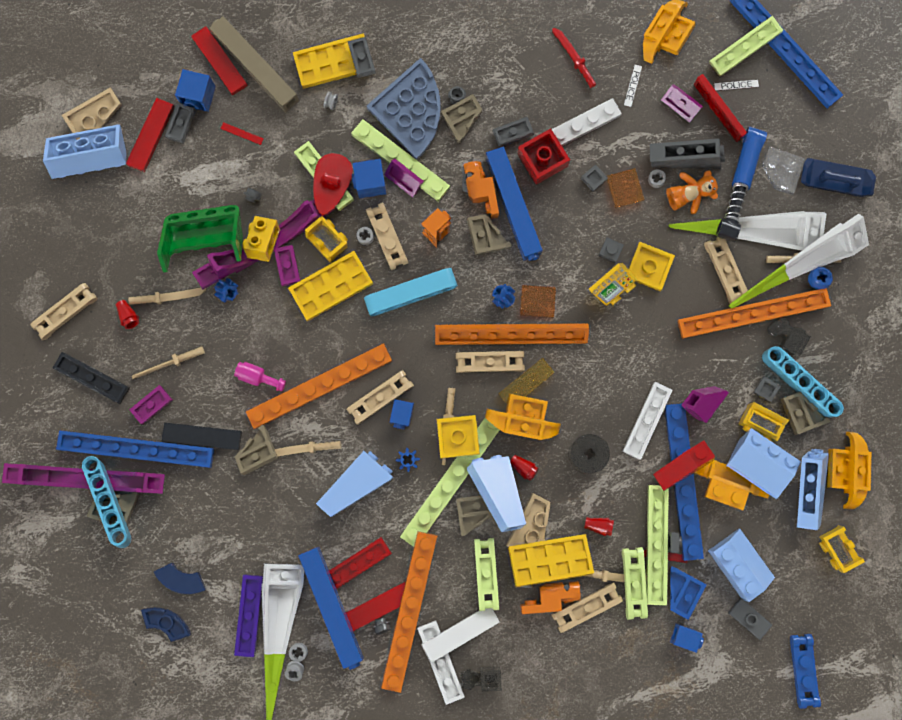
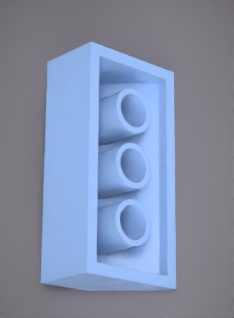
(92, 152)

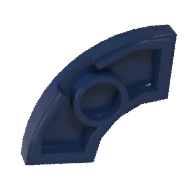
(179, 581)
(166, 621)

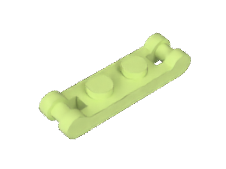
(486, 574)
(635, 583)

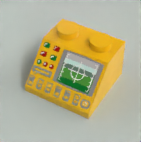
(614, 284)

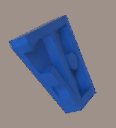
(684, 592)

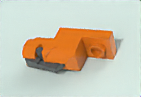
(479, 187)
(551, 596)

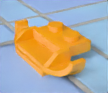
(667, 30)
(524, 418)
(851, 470)
(728, 486)

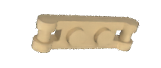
(387, 236)
(726, 268)
(63, 311)
(490, 361)
(380, 397)
(587, 607)

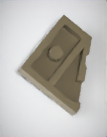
(462, 116)
(485, 235)
(802, 413)
(256, 452)
(126, 502)
(472, 513)

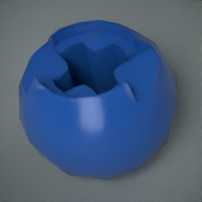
(821, 272)

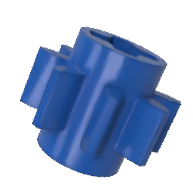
(226, 290)
(503, 296)
(407, 453)

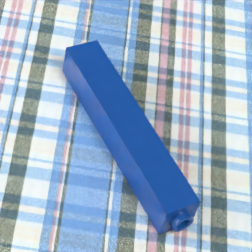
(513, 204)
(331, 608)

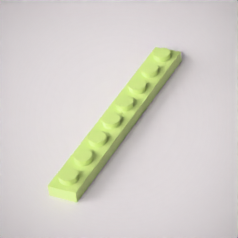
(447, 486)

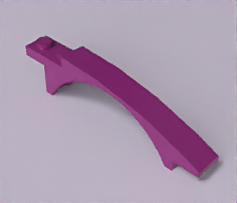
(225, 263)
(75, 478)

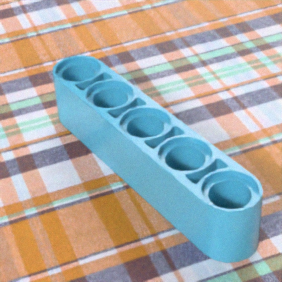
(410, 292)
(811, 383)
(102, 493)

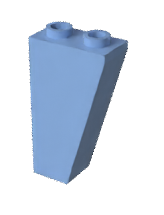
(355, 483)
(812, 489)
(499, 491)

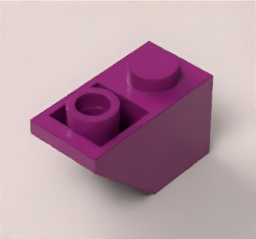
(704, 402)

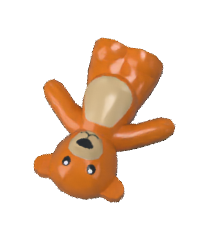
(681, 195)

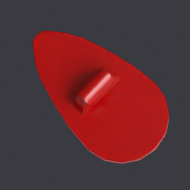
(331, 181)

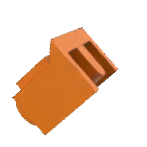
(436, 226)

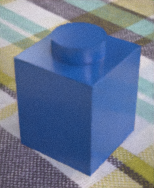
(401, 414)
(687, 638)

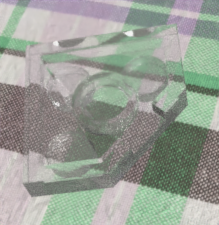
(782, 169)

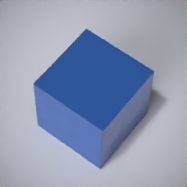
(195, 90)
(369, 178)

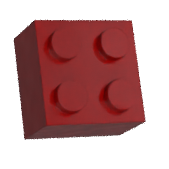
(543, 156)

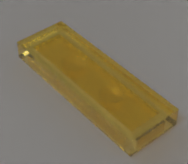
(528, 380)

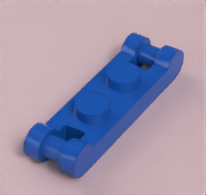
(804, 671)

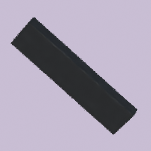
(91, 377)
(201, 436)

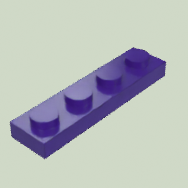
(249, 616)

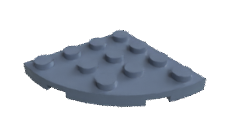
(410, 108)

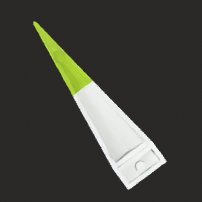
(786, 230)
(836, 244)
(280, 599)

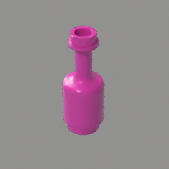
(255, 375)

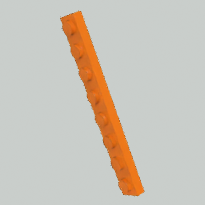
(754, 313)
(511, 334)
(319, 386)
(409, 612)

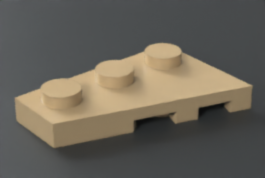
(93, 112)
(536, 517)

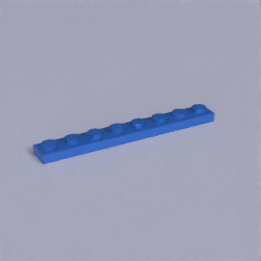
(792, 54)
(135, 449)
(684, 490)

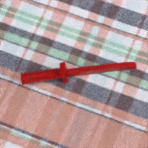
(578, 62)

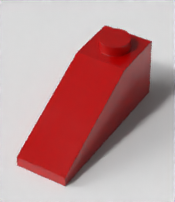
(684, 465)

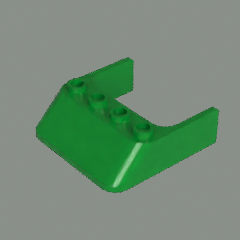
(200, 230)

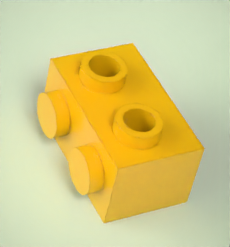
(261, 238)

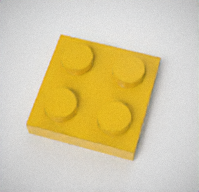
(651, 266)
(458, 436)

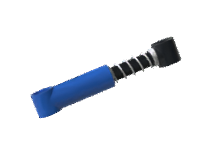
(752, 144)

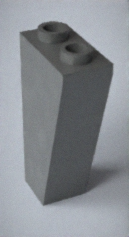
(688, 154)

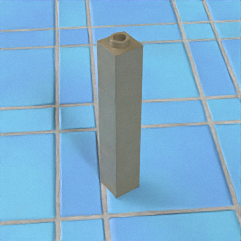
(254, 64)

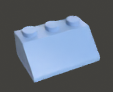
(763, 463)
(742, 565)

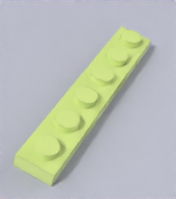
(389, 150)
(657, 545)

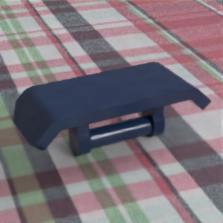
(838, 178)

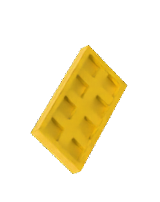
(325, 62)
(330, 286)
(550, 560)

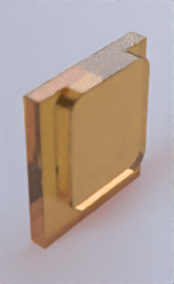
(625, 188)
(537, 301)

